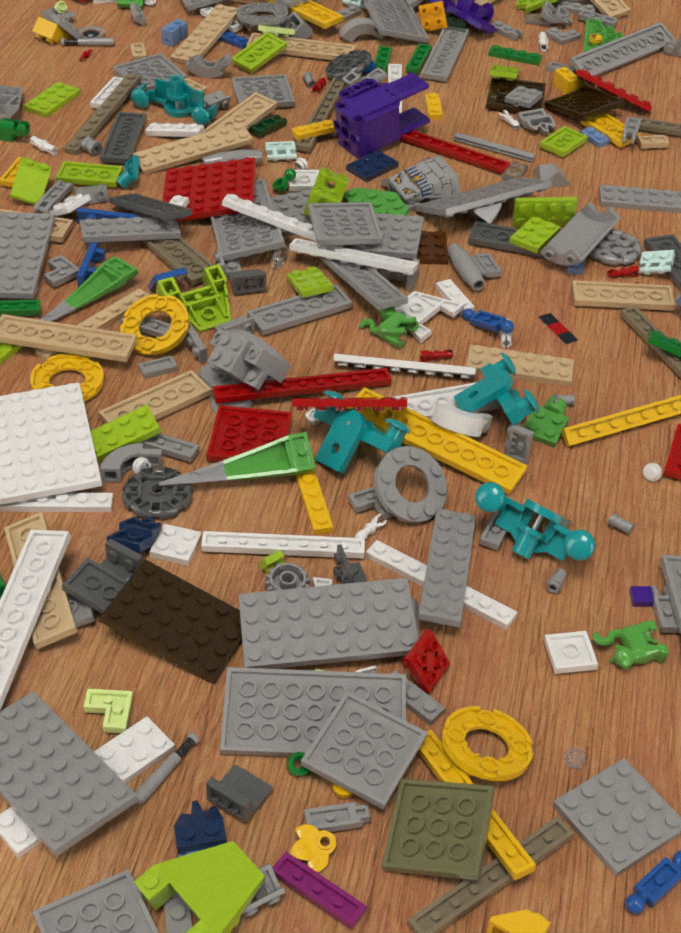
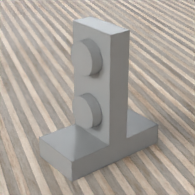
(398, 276)

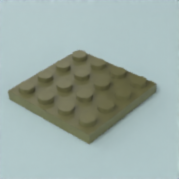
(439, 829)

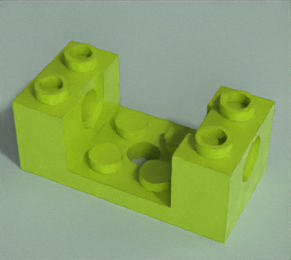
(324, 191)

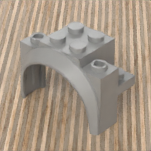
(239, 349)

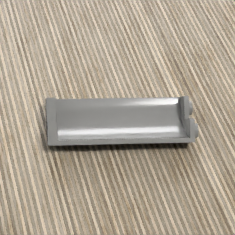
(580, 235)

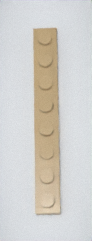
(103, 318)

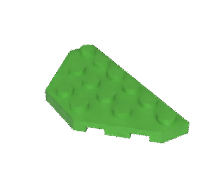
(596, 27)
(382, 201)

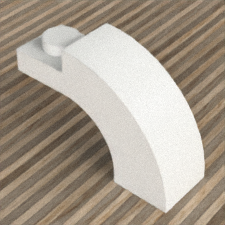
(460, 421)

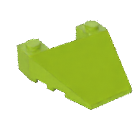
(205, 305)
(210, 882)

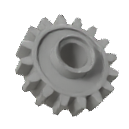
(286, 577)

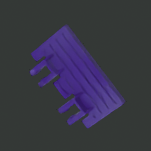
(471, 18)

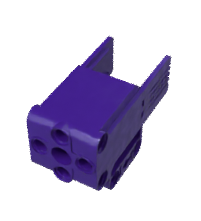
(370, 114)

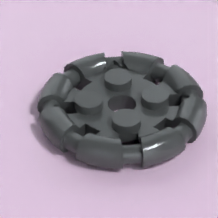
(345, 63)
(136, 491)

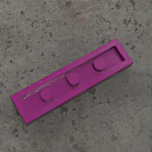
(319, 890)

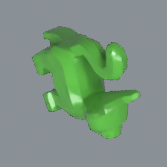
(392, 326)
(637, 645)

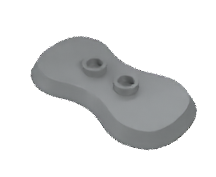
(215, 378)

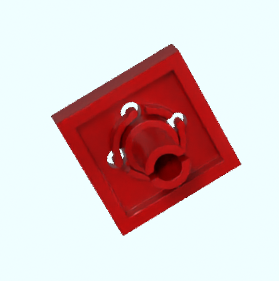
(422, 663)

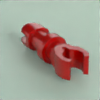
(319, 85)
(631, 271)
(436, 355)

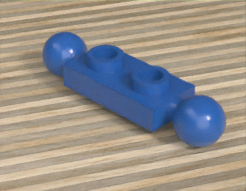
(488, 321)
(655, 884)

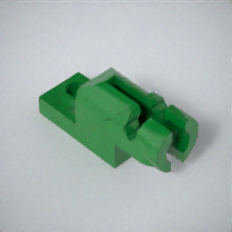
(12, 128)

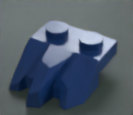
(136, 533)
(199, 829)

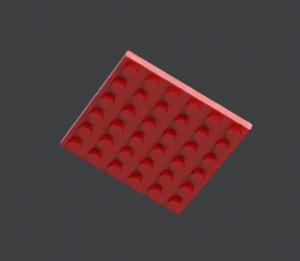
(209, 184)

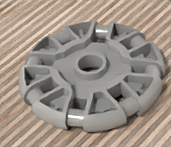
(617, 249)

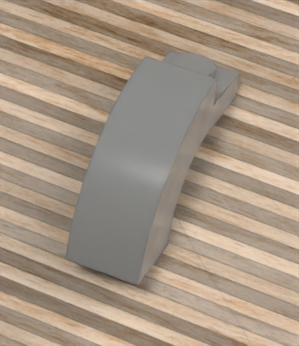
(357, 27)
(208, 69)
(353, 78)
(122, 460)

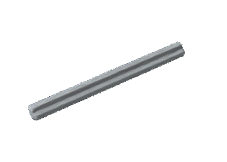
(495, 147)

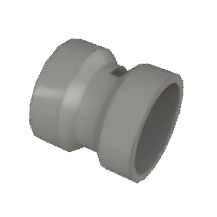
(91, 146)

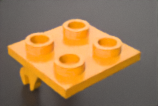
(433, 16)

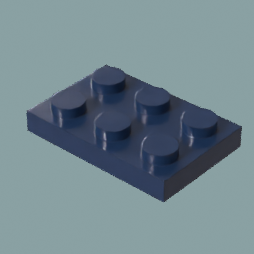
(372, 166)

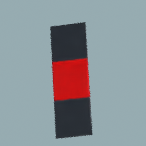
(558, 328)

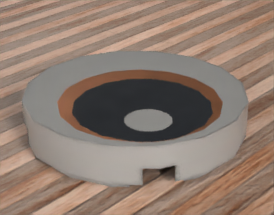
(91, 32)

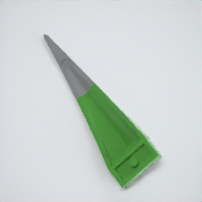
(107, 278)
(278, 458)

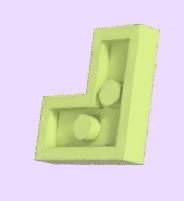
(115, 705)

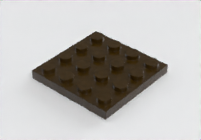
(501, 87)
(584, 103)

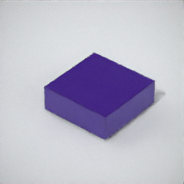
(641, 596)

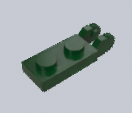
(268, 125)

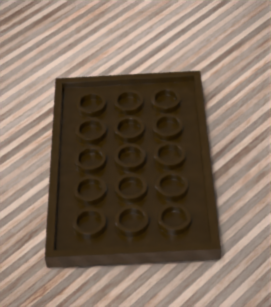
(176, 620)

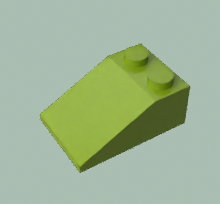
(30, 181)

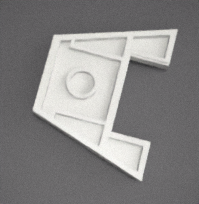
(424, 307)

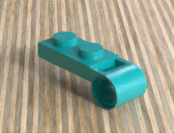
(130, 173)

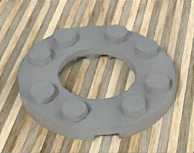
(245, 11)
(387, 491)

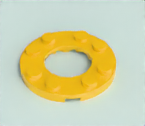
(154, 304)
(92, 371)
(487, 768)

